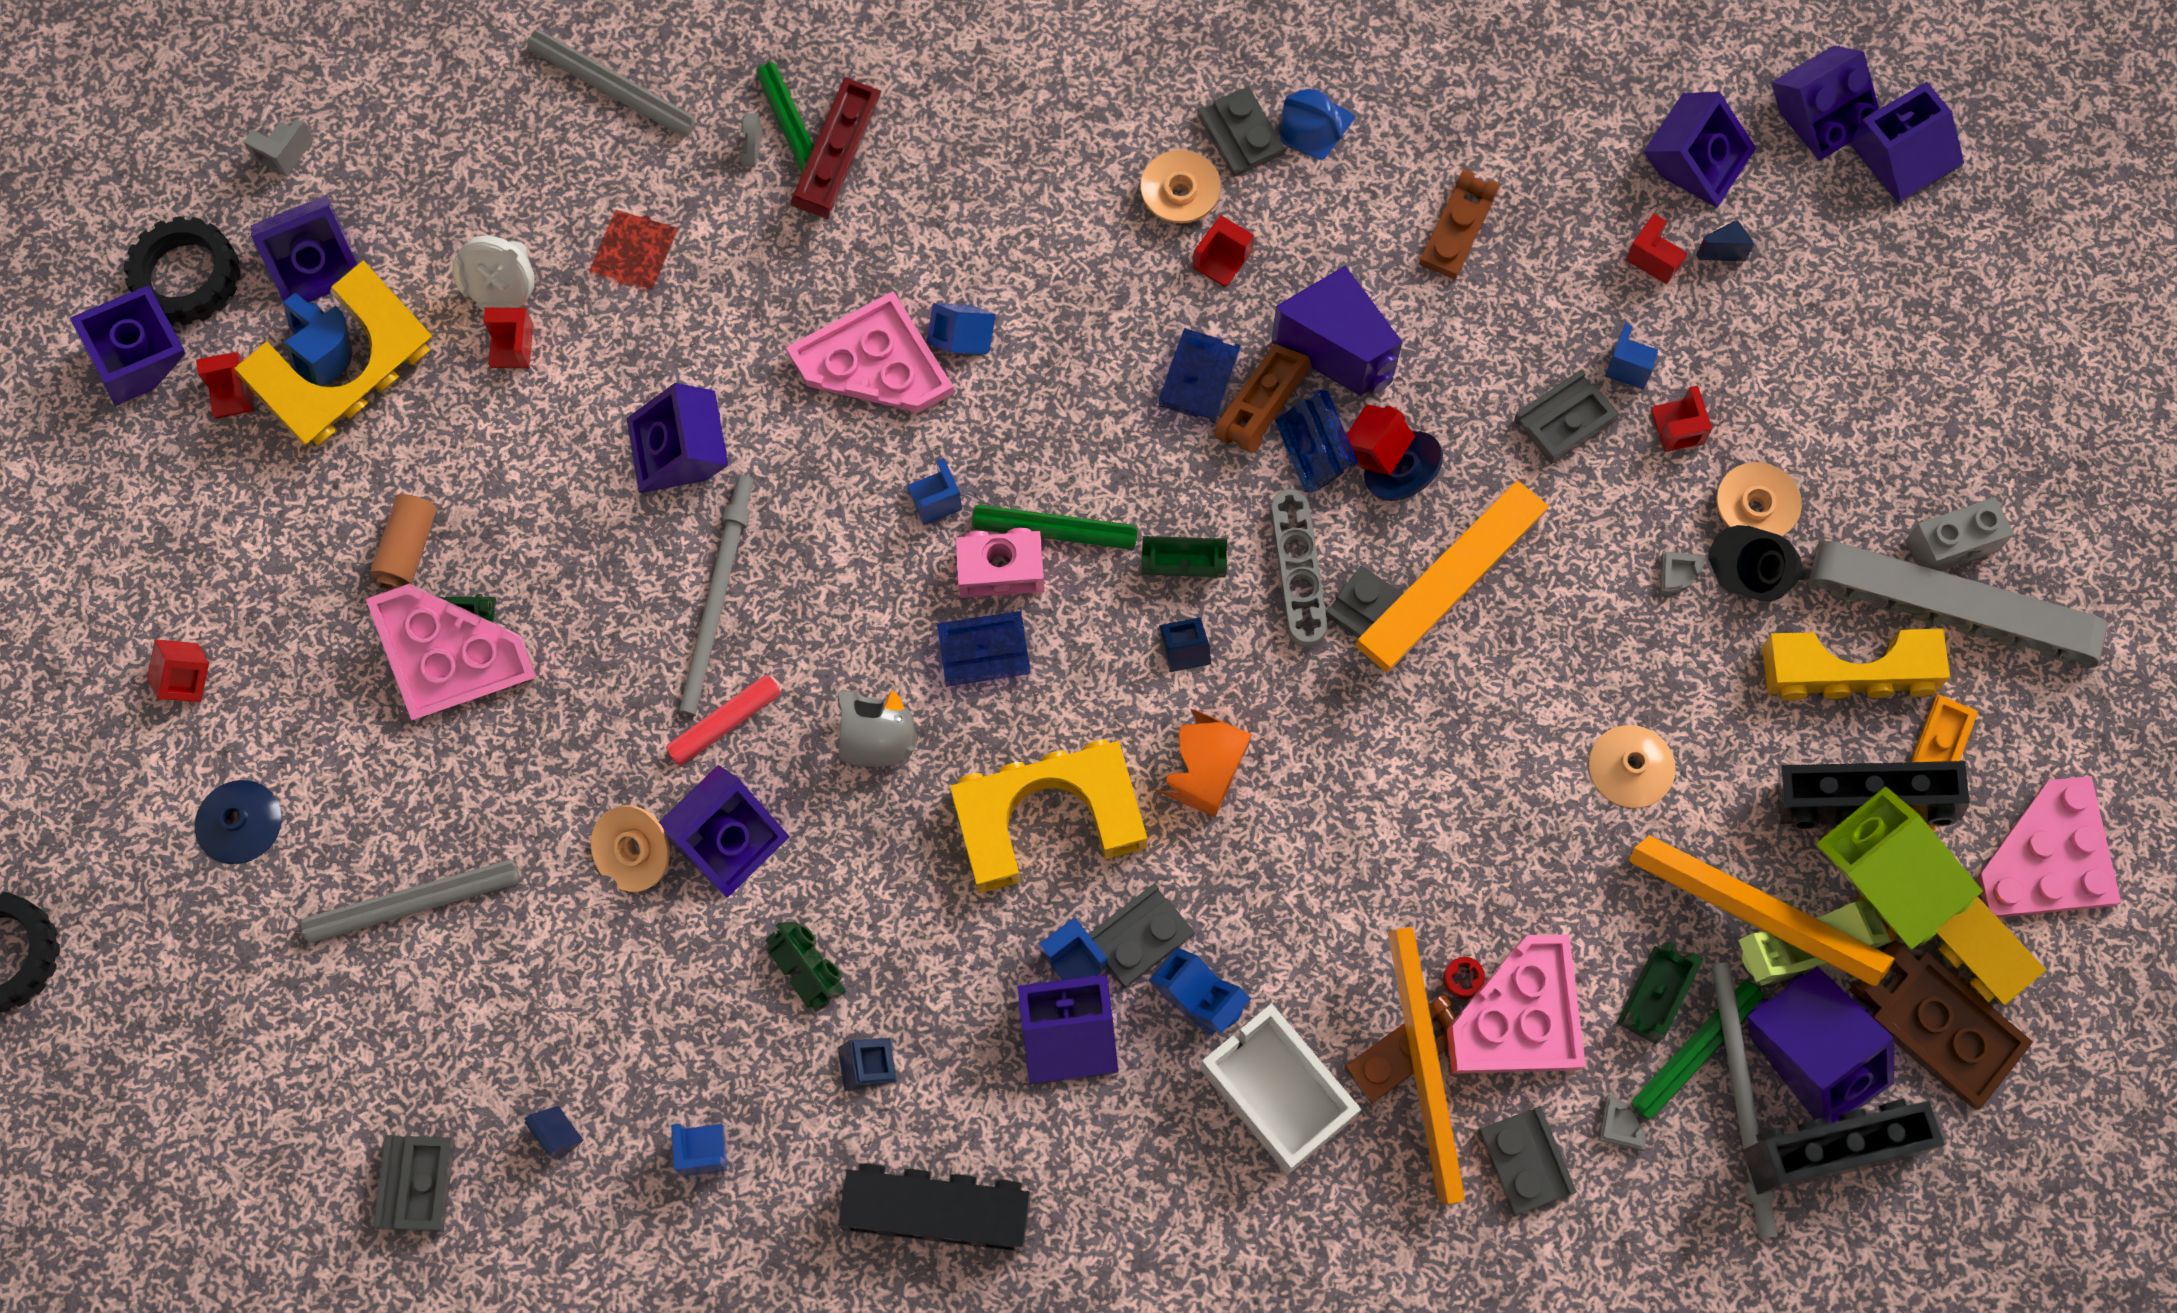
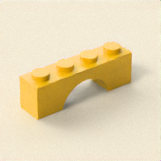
(1801, 665)

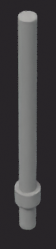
(734, 519)
(1742, 1090)

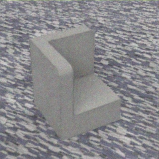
(282, 148)

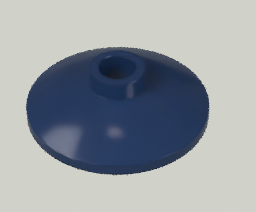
(1413, 472)
(254, 831)

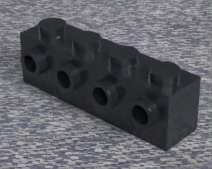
(1836, 791)
(1843, 1146)
(935, 1209)

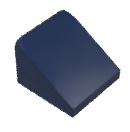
(1726, 244)
(1185, 644)
(866, 1063)
(553, 1132)

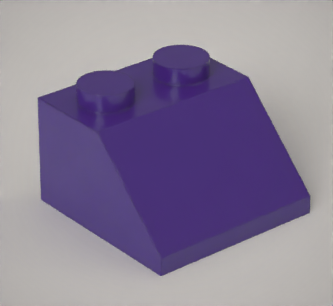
(1701, 146)
(304, 249)
(129, 343)
(677, 438)
(723, 830)

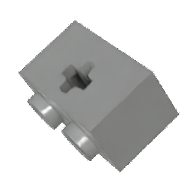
(1960, 536)

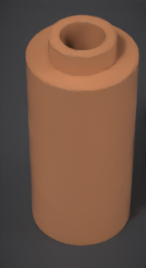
(403, 541)

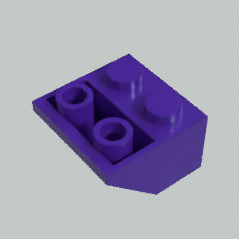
(1827, 98)
(1910, 142)
(1068, 1029)

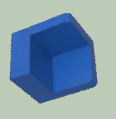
(960, 328)
(1631, 360)
(936, 495)
(1073, 952)
(698, 1149)

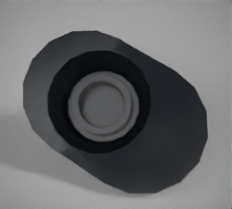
(1755, 563)

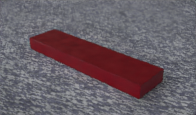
(835, 148)

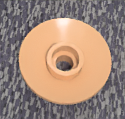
(1180, 170)
(1763, 484)
(1620, 781)
(616, 853)

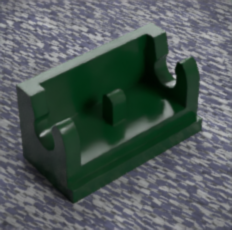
(1659, 992)

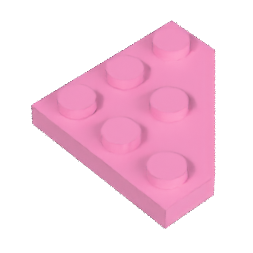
(873, 358)
(444, 651)
(2053, 856)
(1522, 1014)

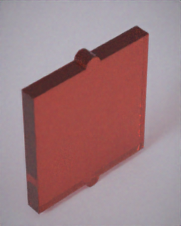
(634, 249)

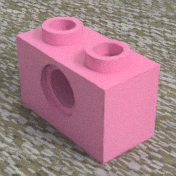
(982, 579)

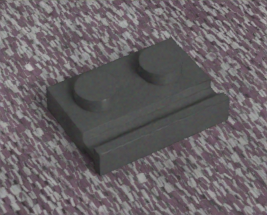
(1241, 131)
(1566, 416)
(1362, 602)
(1141, 935)
(1527, 1161)
(414, 1183)

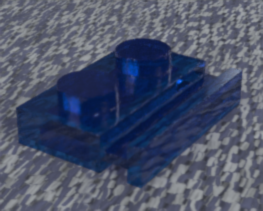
(1199, 375)
(1316, 441)
(983, 648)

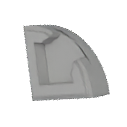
(753, 130)
(1679, 571)
(1621, 1126)

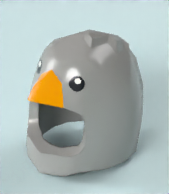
(875, 730)

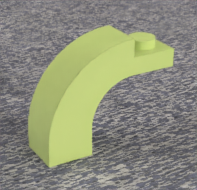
(1776, 961)

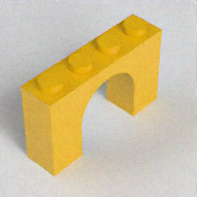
(312, 409)
(1093, 775)

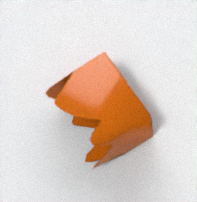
(1211, 755)

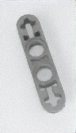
(1298, 568)

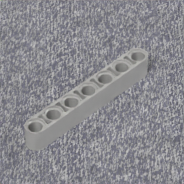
(1958, 602)

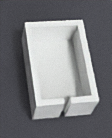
(1280, 1089)

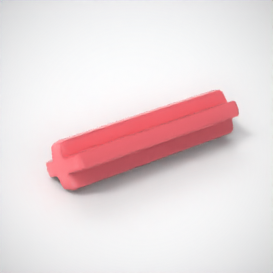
(723, 720)

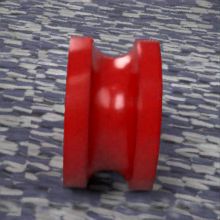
(1453, 969)

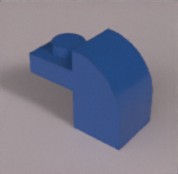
(320, 343)
(1199, 992)

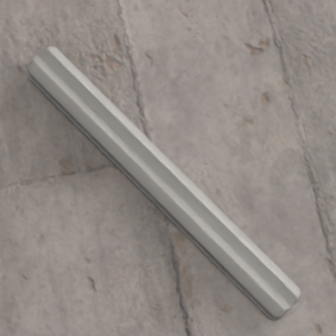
(611, 83)
(409, 901)

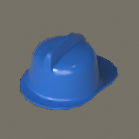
(1312, 123)

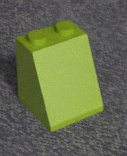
(1900, 867)

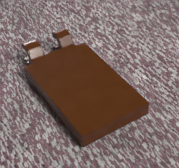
(1944, 1025)

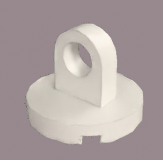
(494, 272)

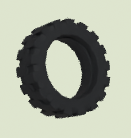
(179, 232)
(40, 956)

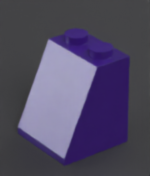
(1340, 333)
(1823, 1045)

